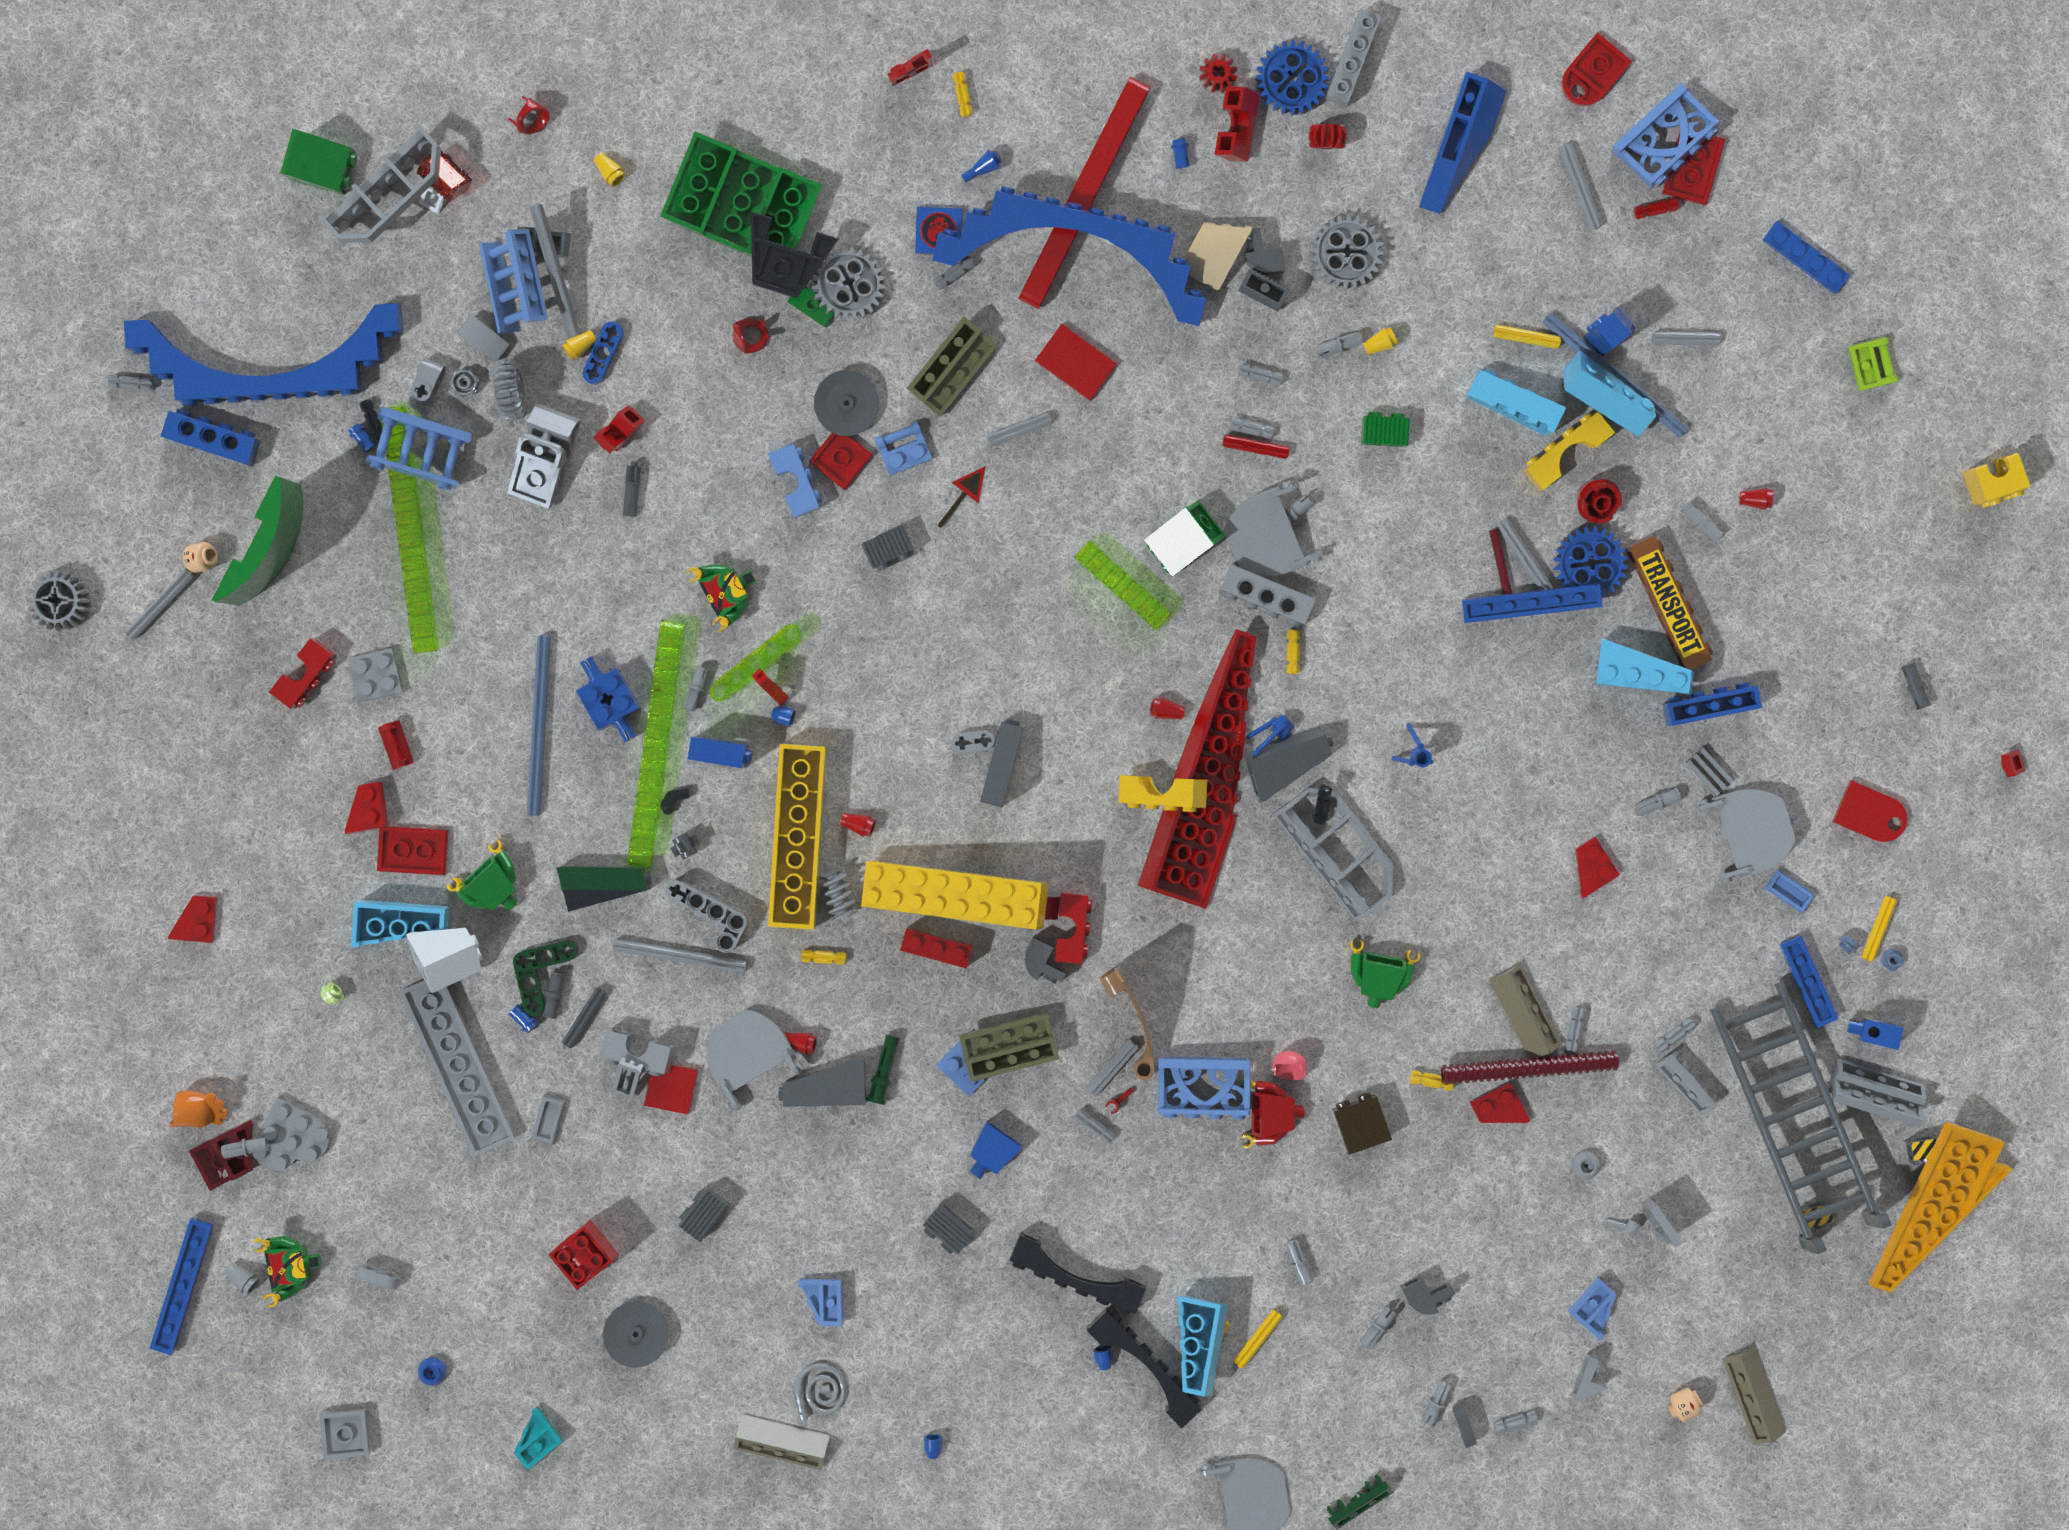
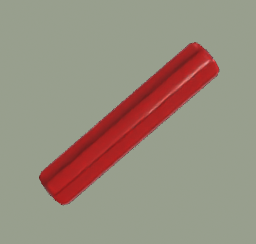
(1255, 446)

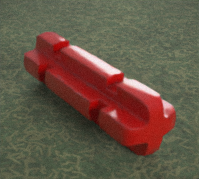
(1656, 208)

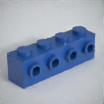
(1713, 705)

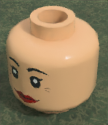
(200, 557)
(1685, 1404)

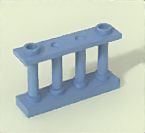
(526, 278)
(434, 431)

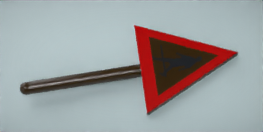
(970, 485)

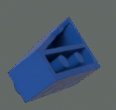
(1609, 331)

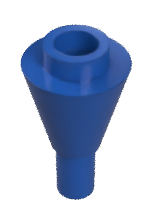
(987, 163)

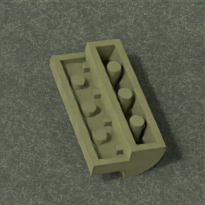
(951, 366)
(1008, 1047)

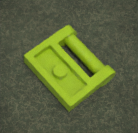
(1866, 367)

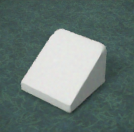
(432, 200)

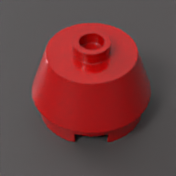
(1598, 500)

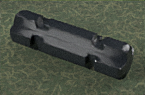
(371, 418)
(1322, 804)

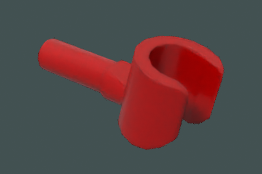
(1119, 1100)

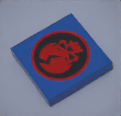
(932, 221)

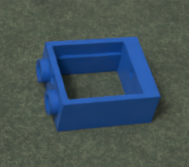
(719, 752)

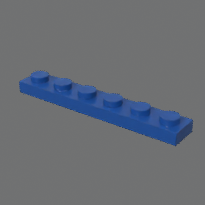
(1532, 603)
(181, 1286)

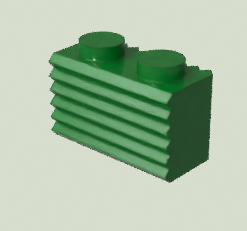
(1385, 431)

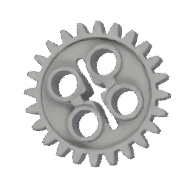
(1346, 231)
(866, 277)

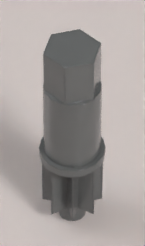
(631, 489)

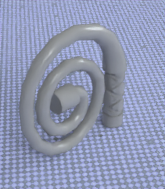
(825, 1389)

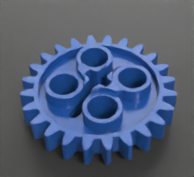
(1306, 91)
(1587, 542)

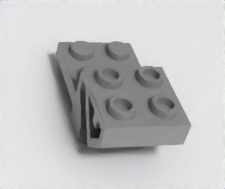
(542, 455)

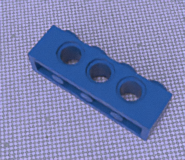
(175, 430)

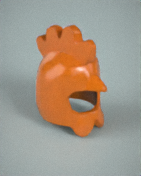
(197, 1109)

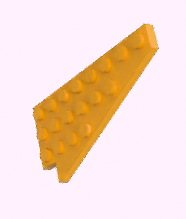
(1951, 1185)

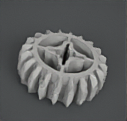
(509, 390)
(58, 609)

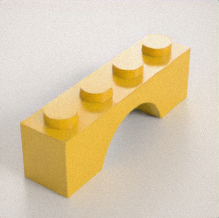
(1546, 469)
(1183, 793)

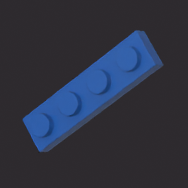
(1806, 257)
(1808, 981)

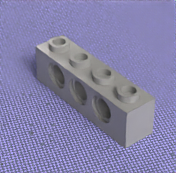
(1353, 58)
(1302, 603)

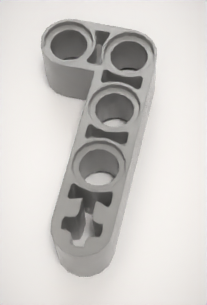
(706, 911)

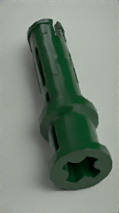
(881, 1080)

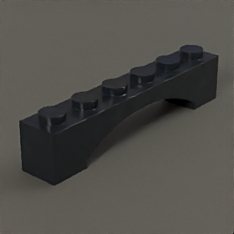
(1123, 1294)
(1108, 1330)

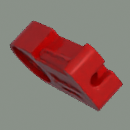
(770, 687)

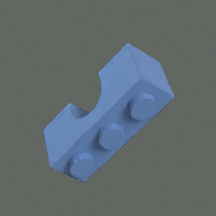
(790, 460)

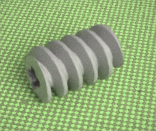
(838, 895)

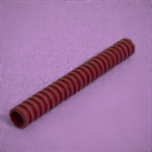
(1530, 1067)

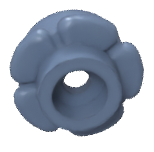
(1848, 944)
(1886, 959)

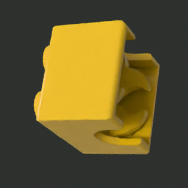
(2007, 483)

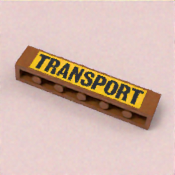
(1669, 604)

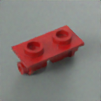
(396, 744)

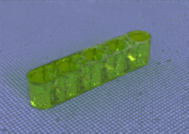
(1122, 585)
(745, 667)

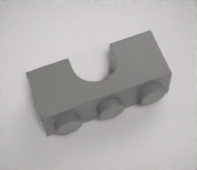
(656, 1059)

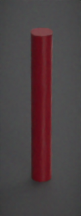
(1500, 561)

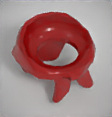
(541, 120)
(741, 344)

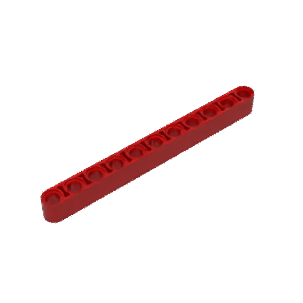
(1085, 190)

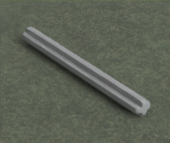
(554, 270)
(680, 955)

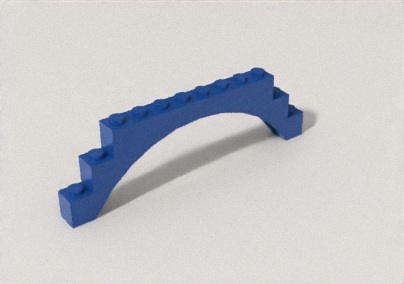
(1018, 212)
(331, 374)

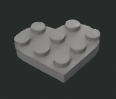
(291, 1136)

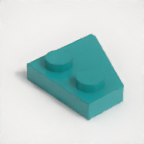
(537, 1440)

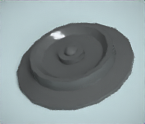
(846, 403)
(635, 1334)

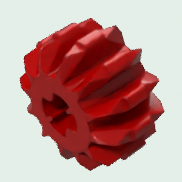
(1218, 65)
(1327, 136)

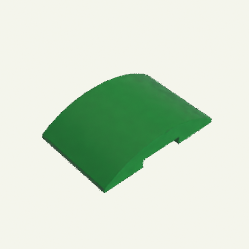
(722, 187)
(271, 546)

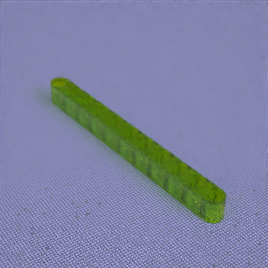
(411, 547)
(656, 743)

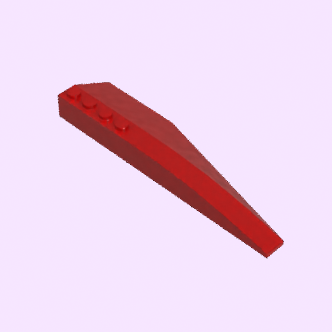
(1193, 844)

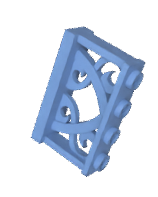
(1669, 105)
(1230, 1068)

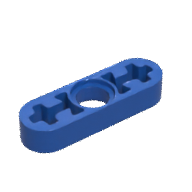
(612, 350)

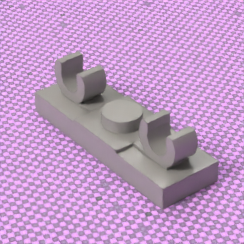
(1686, 1084)

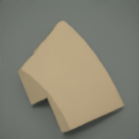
(1215, 252)

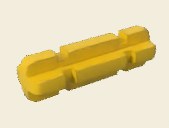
(962, 94)
(1293, 652)
(824, 957)
(1429, 1080)

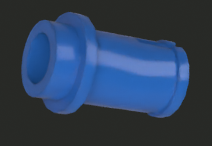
(1180, 153)
(361, 437)
(523, 1019)

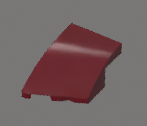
(210, 1159)

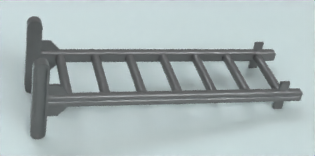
(1871, 1216)

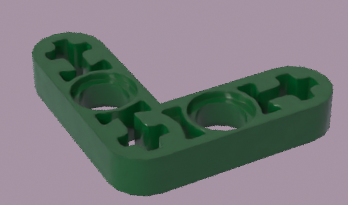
(531, 971)

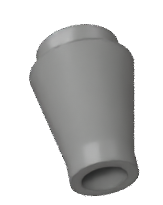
(242, 1278)

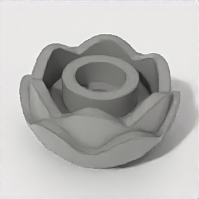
(459, 377)
(1586, 1158)

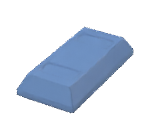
(1790, 891)

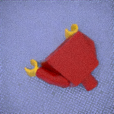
(1271, 1114)

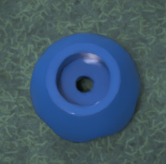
(436, 1366)

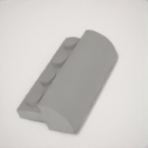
(1877, 1092)

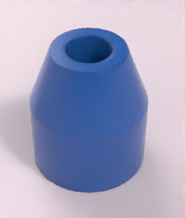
(783, 715)
(1103, 1357)
(933, 1445)

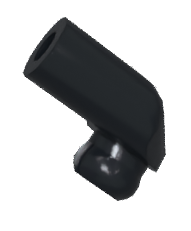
(670, 799)

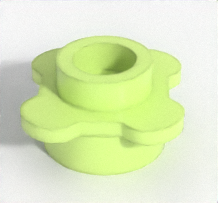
(331, 993)

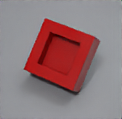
(2012, 763)

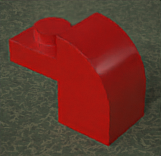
(620, 430)

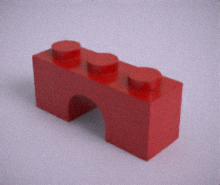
(1242, 107)
(317, 660)
(936, 948)
(1073, 948)

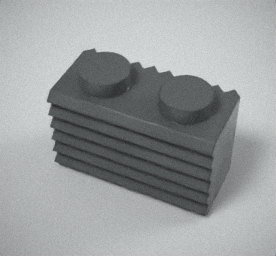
(1264, 290)
(887, 548)
(703, 1214)
(948, 1228)

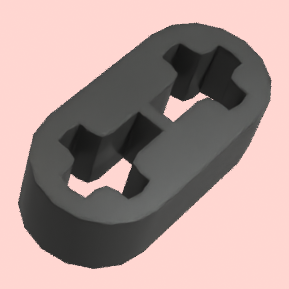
(1464, 1425)

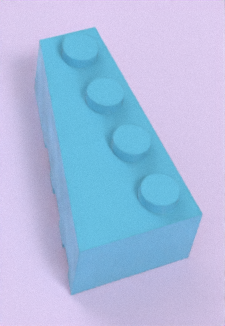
(1607, 394)
(1515, 402)
(1633, 669)
(390, 921)
(1201, 1339)

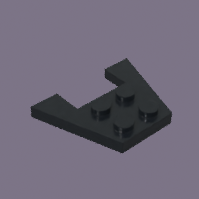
(782, 267)

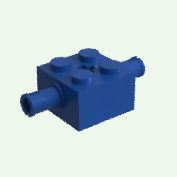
(594, 694)

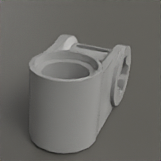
(427, 378)

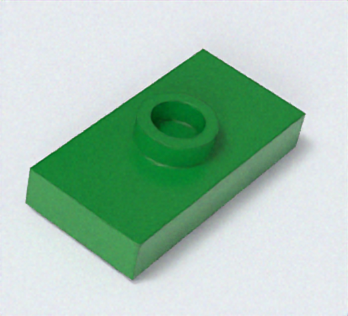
(810, 307)

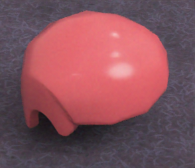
(1289, 1065)

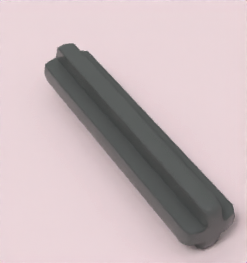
(584, 1017)

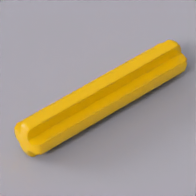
(1527, 336)
(1879, 928)
(1257, 1339)

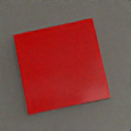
(840, 459)
(672, 1090)

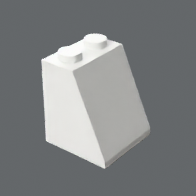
(445, 956)

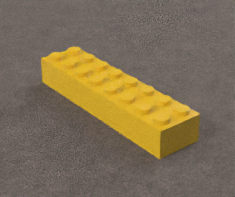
(797, 836)
(955, 894)

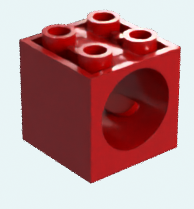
(583, 1254)

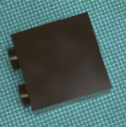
(1361, 1123)

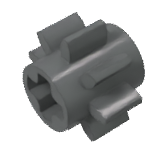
(684, 846)

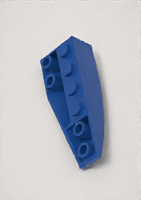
(1463, 139)

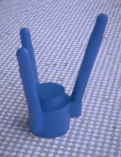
(1280, 727)
(1419, 755)

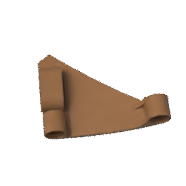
(1115, 983)

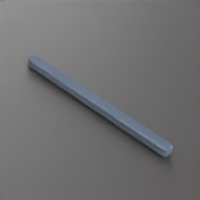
(1578, 343)
(538, 725)

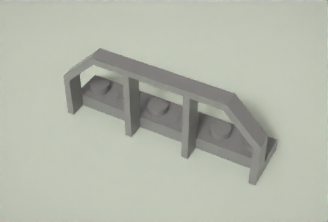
(378, 182)
(1324, 865)

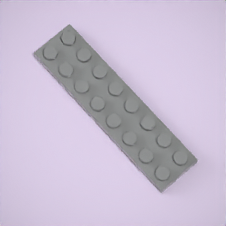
(458, 1067)

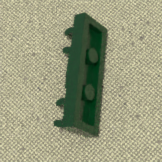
(1359, 1503)

